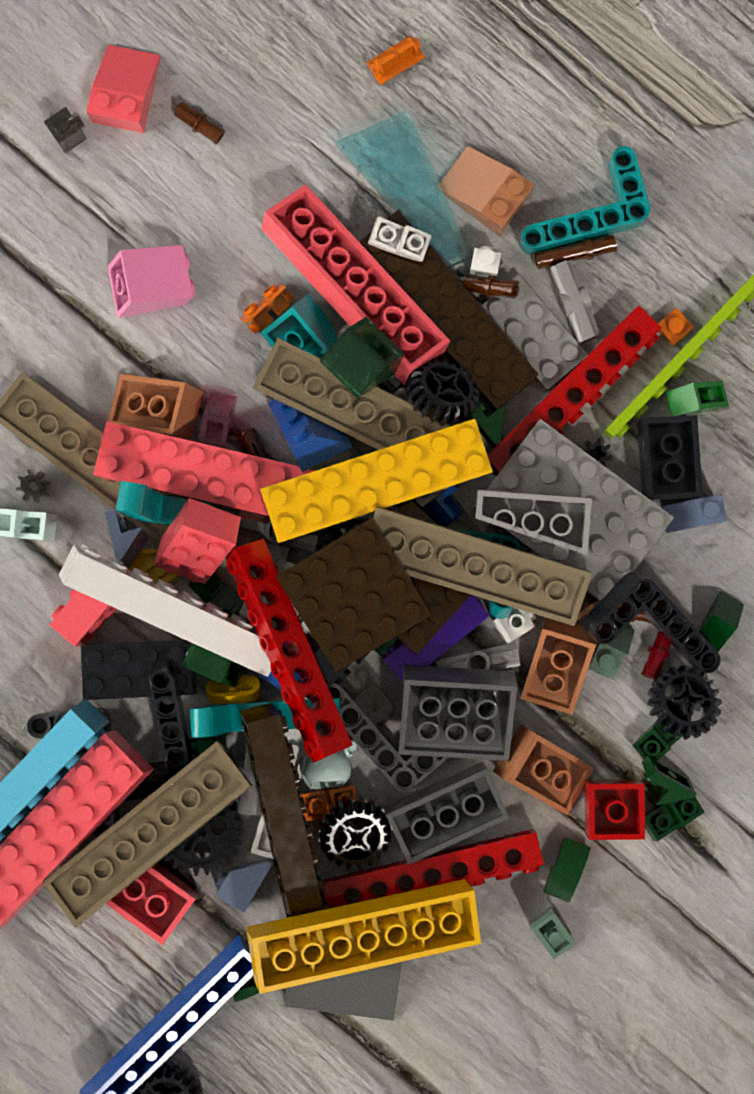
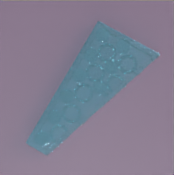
(402, 174)

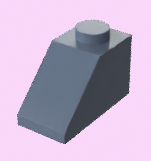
(696, 513)
(242, 883)

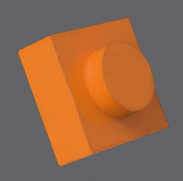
(674, 327)

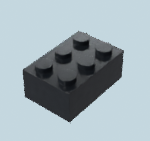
(670, 458)

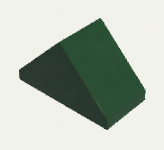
(721, 620)

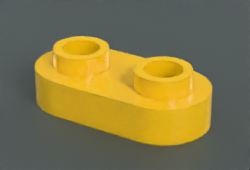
(246, 691)

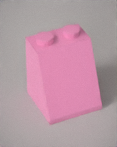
(150, 279)

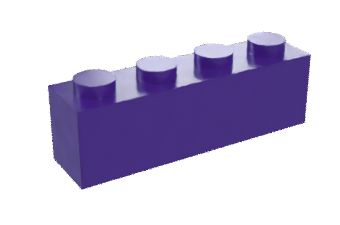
(457, 627)

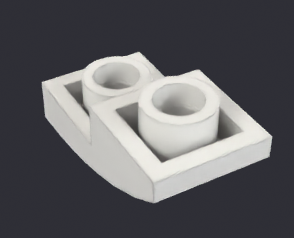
(399, 240)

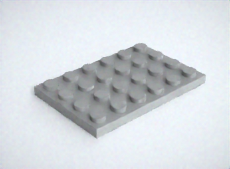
(621, 520)

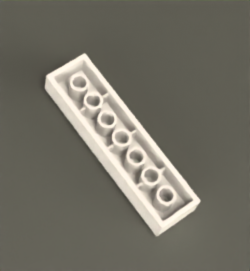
(164, 607)

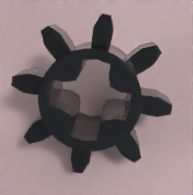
(602, 450)

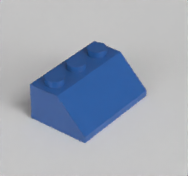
(307, 437)

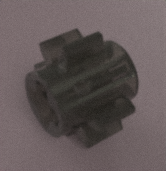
(38, 480)

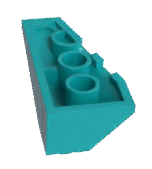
(303, 327)

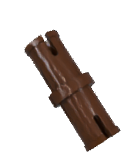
(491, 286)

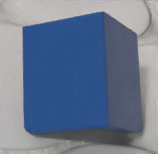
(444, 509)

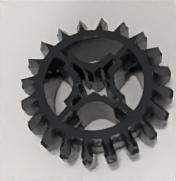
(442, 392)
(685, 683)
(353, 847)
(184, 1084)

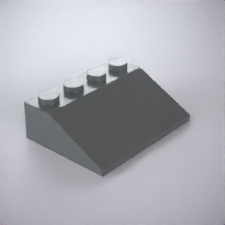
(457, 712)
(361, 993)

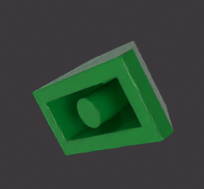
(697, 398)

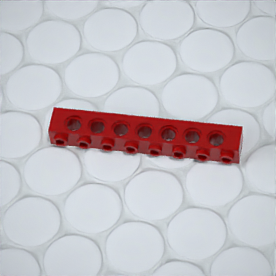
(636, 323)
(300, 659)
(443, 861)

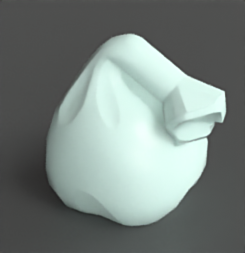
(330, 771)

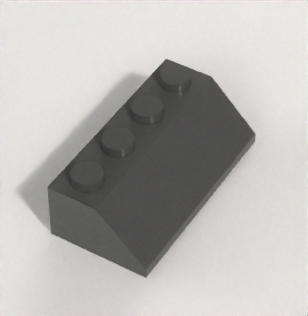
(446, 813)

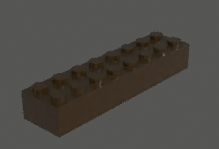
(473, 336)
(283, 809)

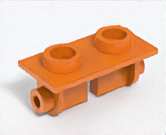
(396, 59)
(273, 300)

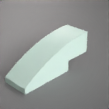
(27, 525)

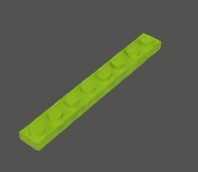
(675, 366)

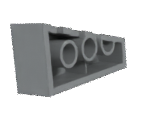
(544, 517)

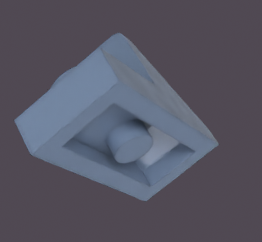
(125, 542)

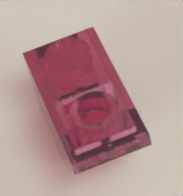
(218, 420)

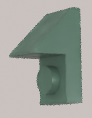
(610, 655)
(552, 933)

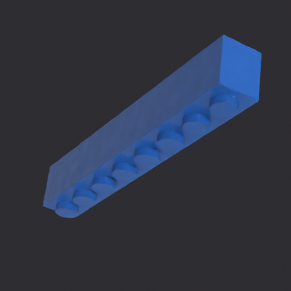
(175, 1022)

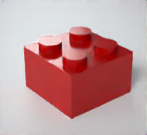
(614, 809)

